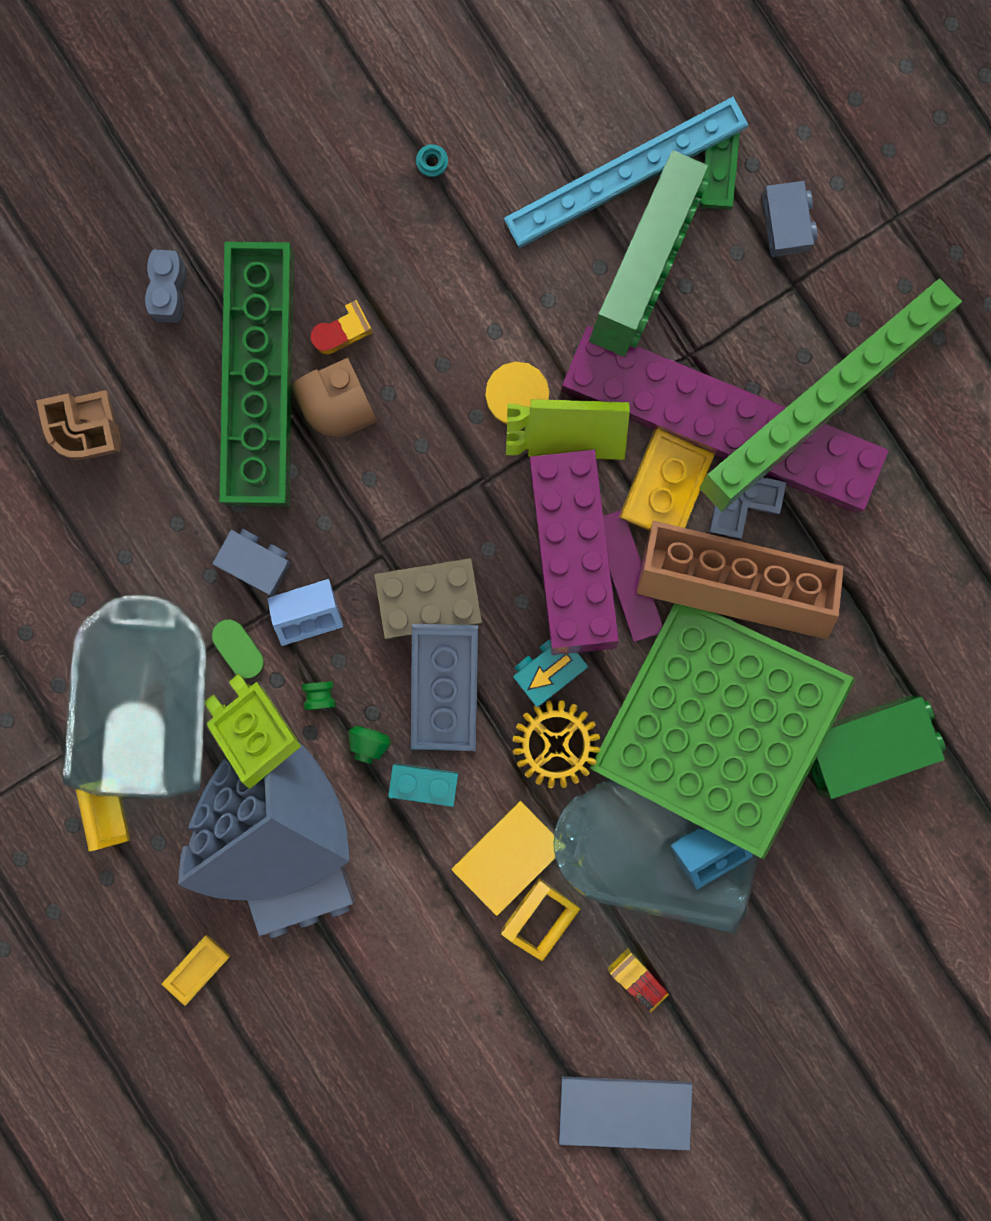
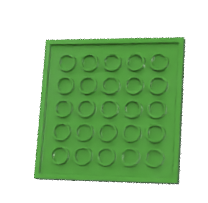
(722, 726)

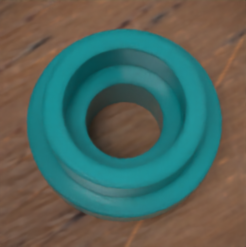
(432, 151)

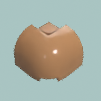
(333, 400)
(80, 425)

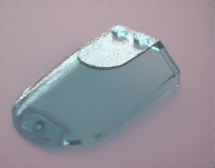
(136, 701)
(621, 855)

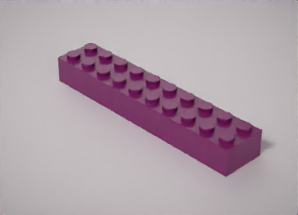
(722, 419)

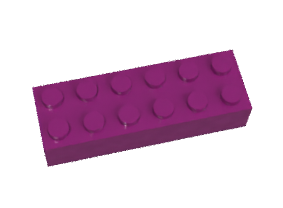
(573, 552)

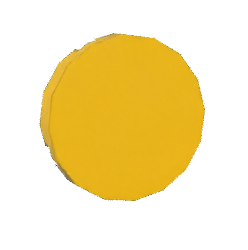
(514, 384)

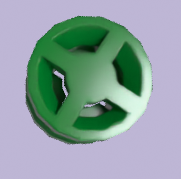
(318, 695)

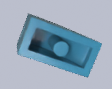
(707, 856)

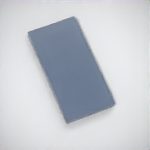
(444, 687)
(625, 1113)

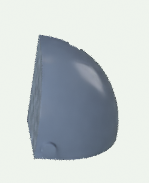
(265, 837)

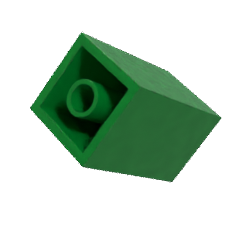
(877, 746)

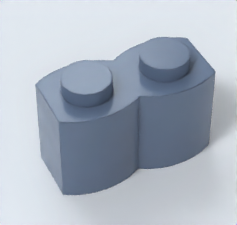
(167, 279)

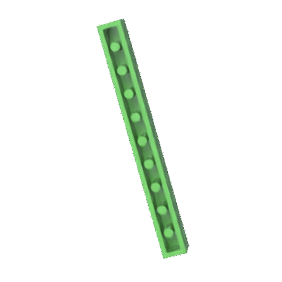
(829, 395)

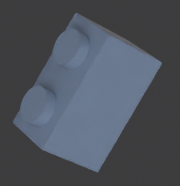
(788, 218)
(251, 562)

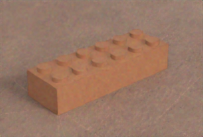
(740, 580)

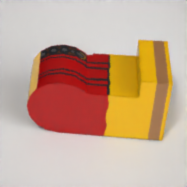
(344, 331)
(638, 980)

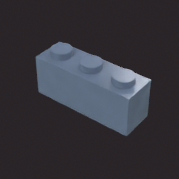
(304, 906)

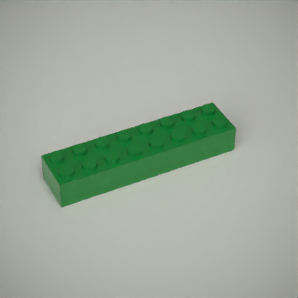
(256, 374)

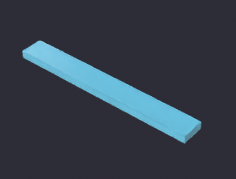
(624, 172)

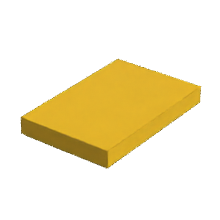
(666, 482)
(507, 858)

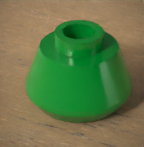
(367, 743)

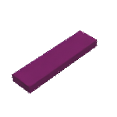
(625, 570)

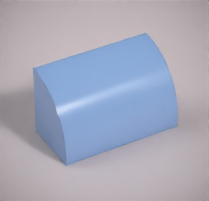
(304, 612)

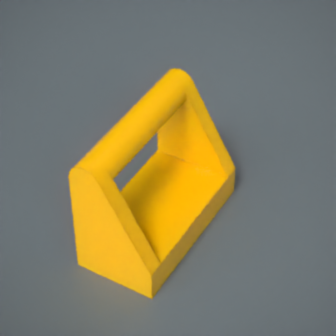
(102, 820)
(525, 910)

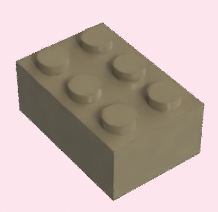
(427, 595)

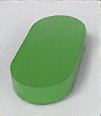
(238, 648)

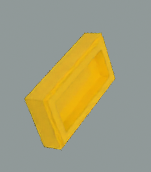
(195, 970)

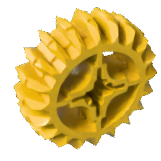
(576, 764)

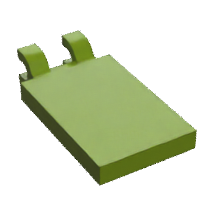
(568, 427)
(251, 732)

